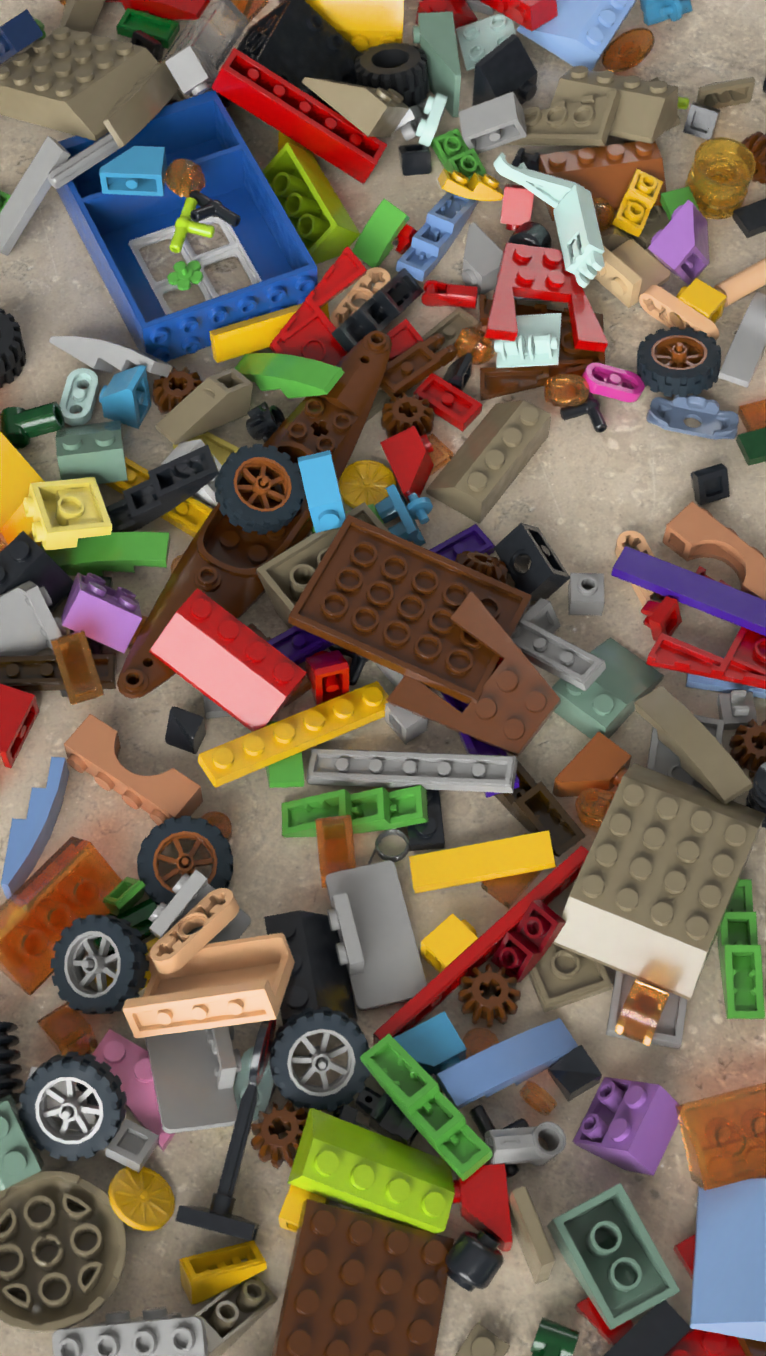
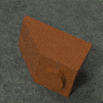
(595, 766)

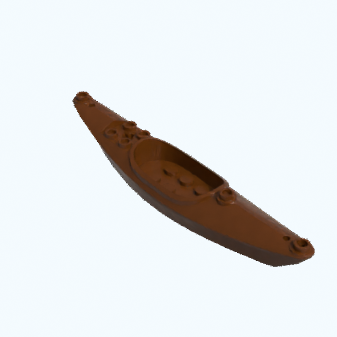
(225, 557)

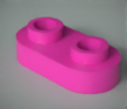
(613, 382)

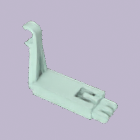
(573, 216)

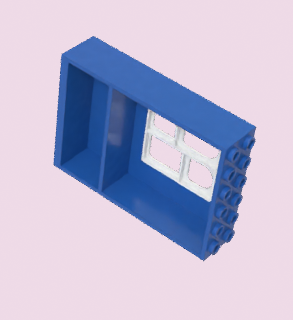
(121, 225)

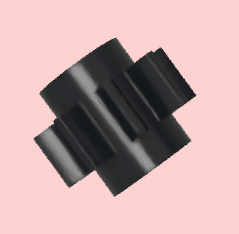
(264, 421)

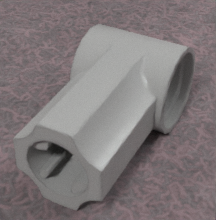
(522, 1144)

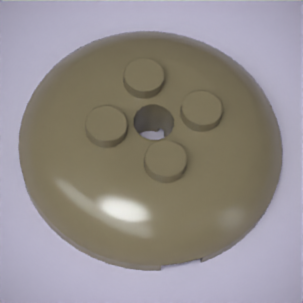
(90, 1259)

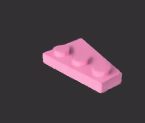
(134, 1070)

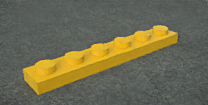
(293, 734)

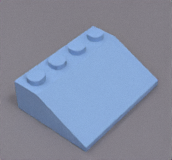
(581, 29)
(731, 1260)

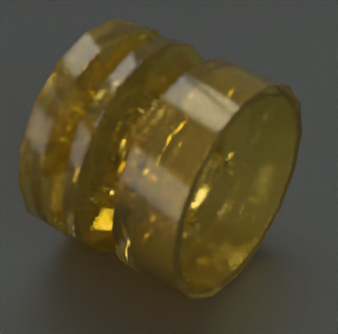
(720, 176)

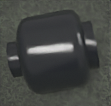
(532, 235)
(474, 1260)

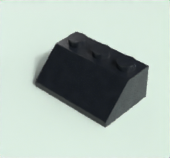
(317, 974)

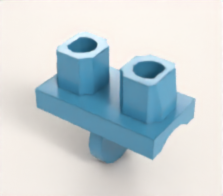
(661, 10)
(396, 506)

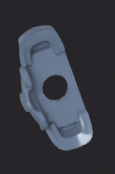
(714, 422)

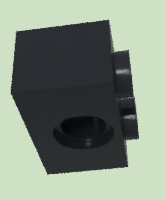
(545, 572)

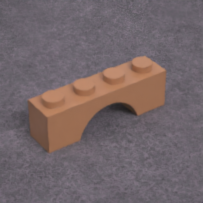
(699, 535)
(96, 749)

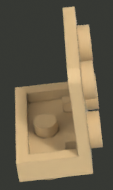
(630, 272)

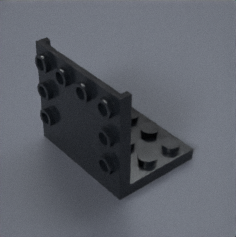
(299, 45)

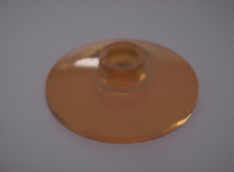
(628, 50)

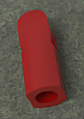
(450, 295)

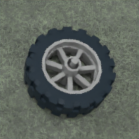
(128, 960)
(296, 1030)
(61, 1140)

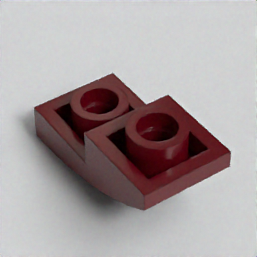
(529, 942)

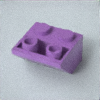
(683, 243)
(102, 612)
(629, 1124)

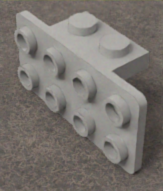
(374, 935)
(195, 1078)
(137, 1336)

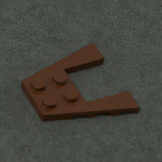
(505, 381)
(513, 699)

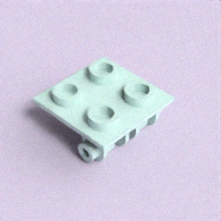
(482, 37)
(535, 344)

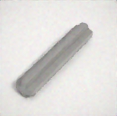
(82, 161)

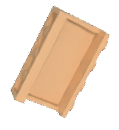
(217, 988)

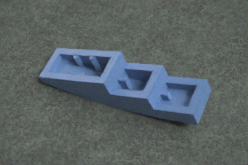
(436, 235)
(31, 835)
(506, 1063)

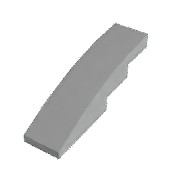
(747, 344)
(107, 355)

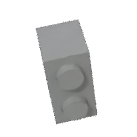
(493, 123)

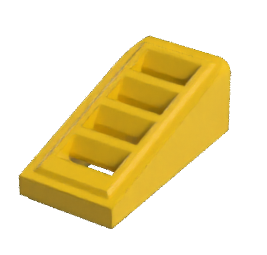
(219, 1270)

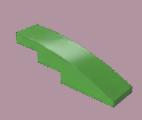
(290, 373)
(113, 553)
(369, 810)
(741, 957)
(426, 1106)

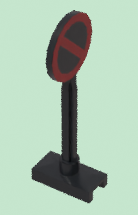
(219, 1215)

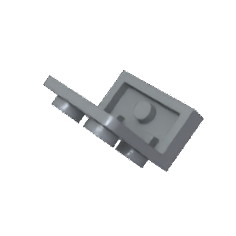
(27, 621)
(189, 893)

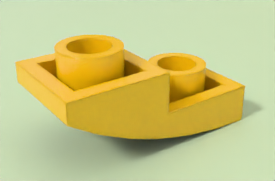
(478, 188)
(637, 203)

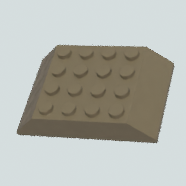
(71, 81)
(658, 880)

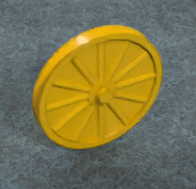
(365, 482)
(141, 1198)

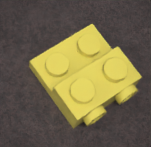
(66, 512)

